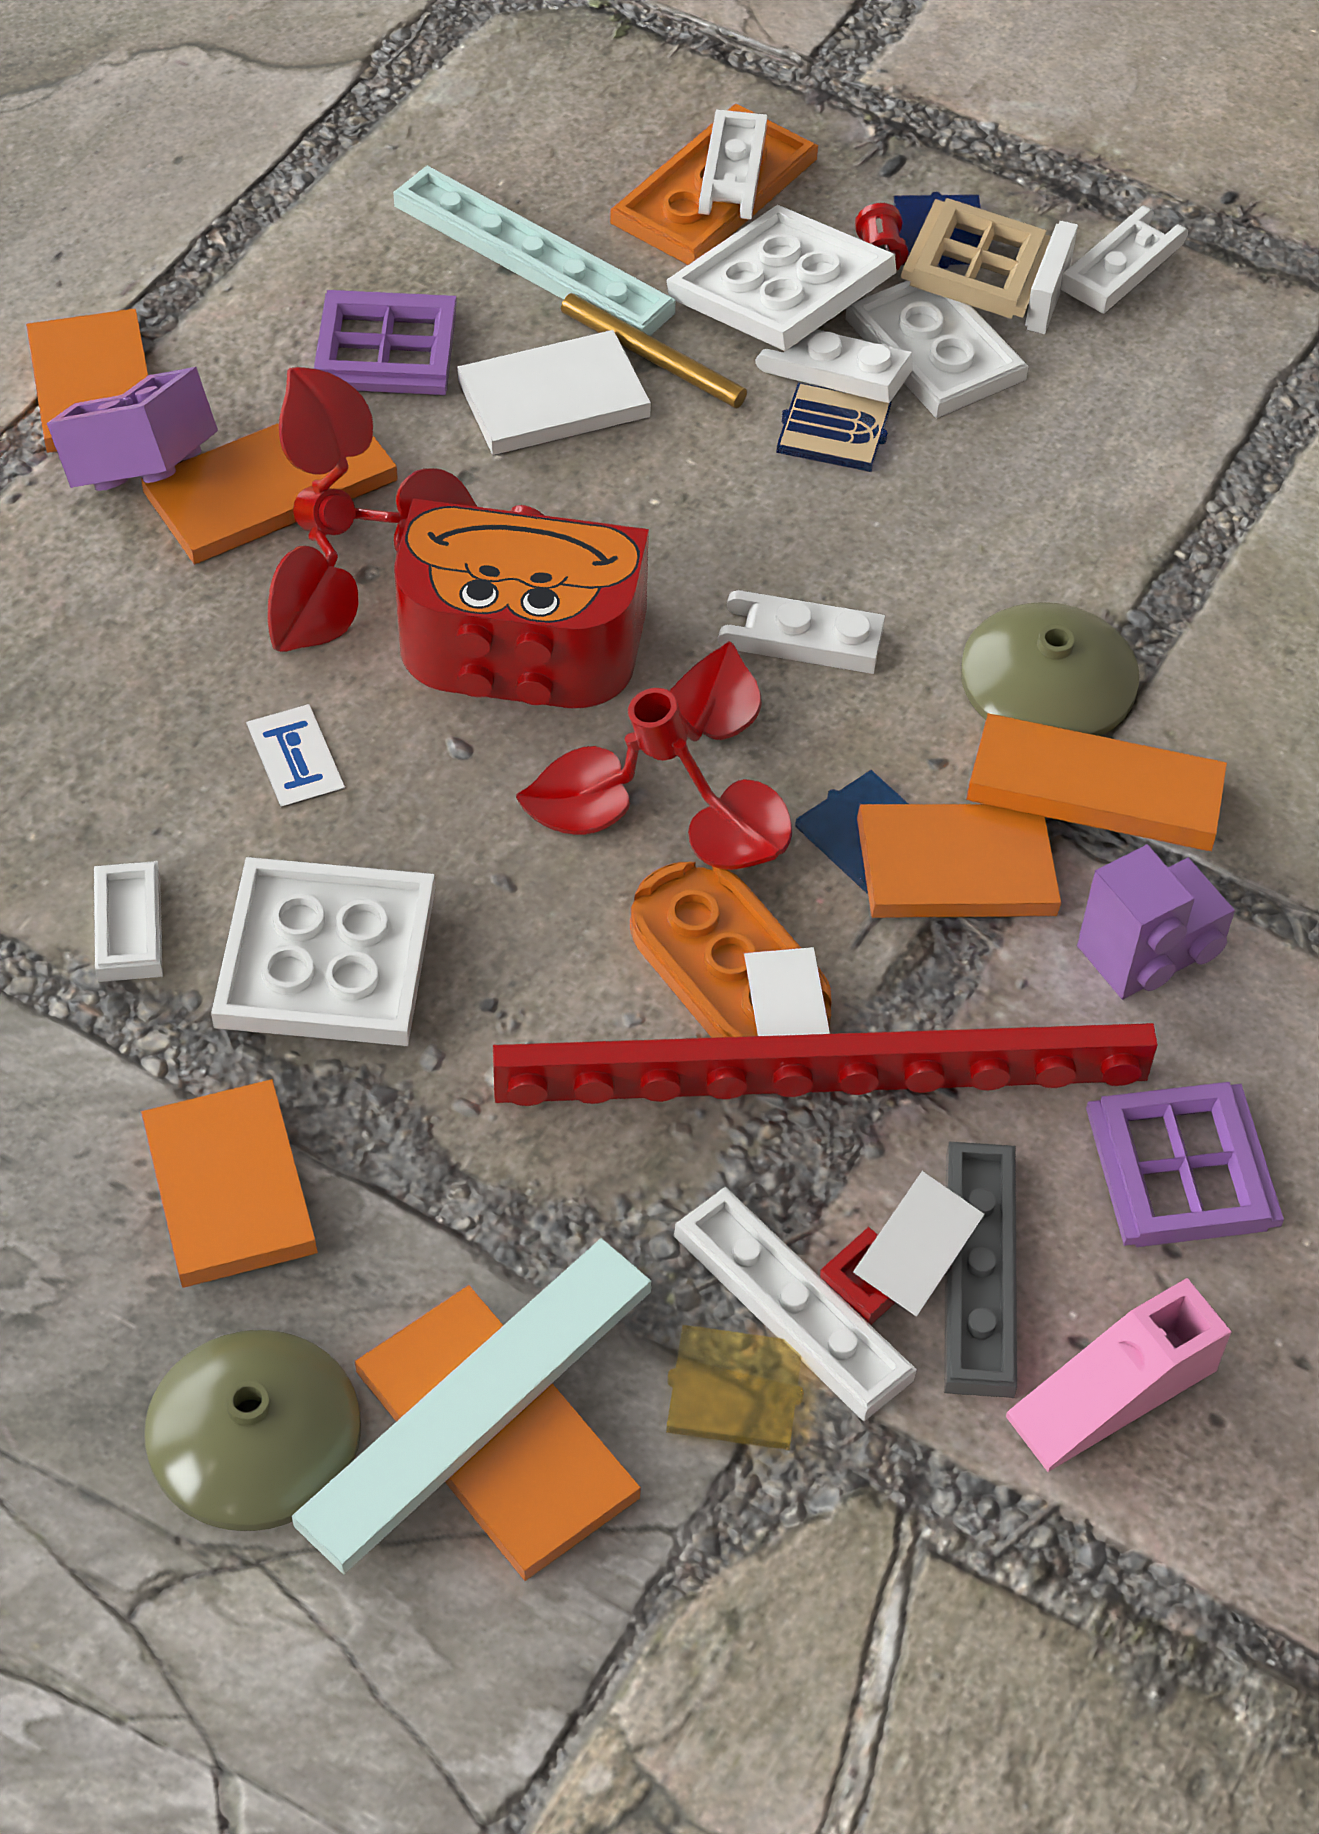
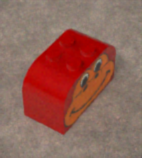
(520, 604)

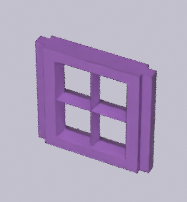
(389, 308)
(1242, 1154)

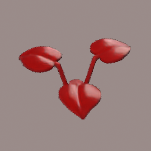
(319, 428)
(714, 698)

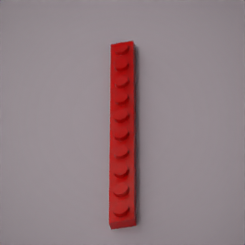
(823, 1063)

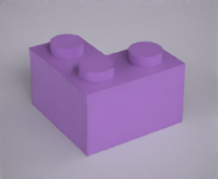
(134, 432)
(1151, 921)

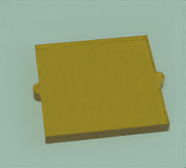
(734, 1387)

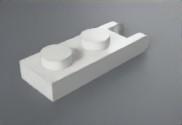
(733, 161)
(1121, 260)
(841, 365)
(804, 631)

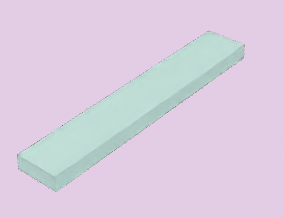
(530, 249)
(470, 1406)

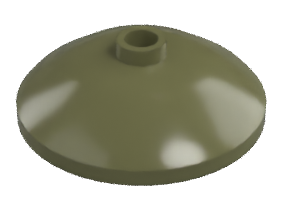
(1051, 668)
(257, 1464)

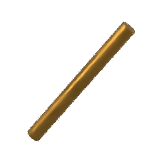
(655, 351)

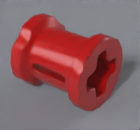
(891, 223)

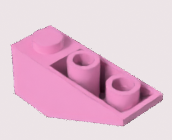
(1122, 1375)

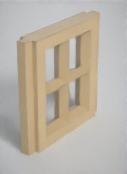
(935, 241)

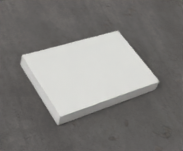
(951, 345)
(553, 392)

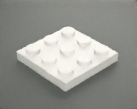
(781, 277)
(324, 951)

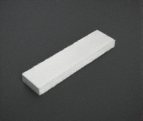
(795, 1303)

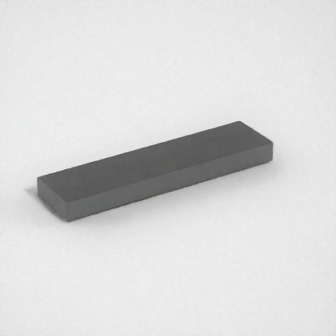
(983, 1275)

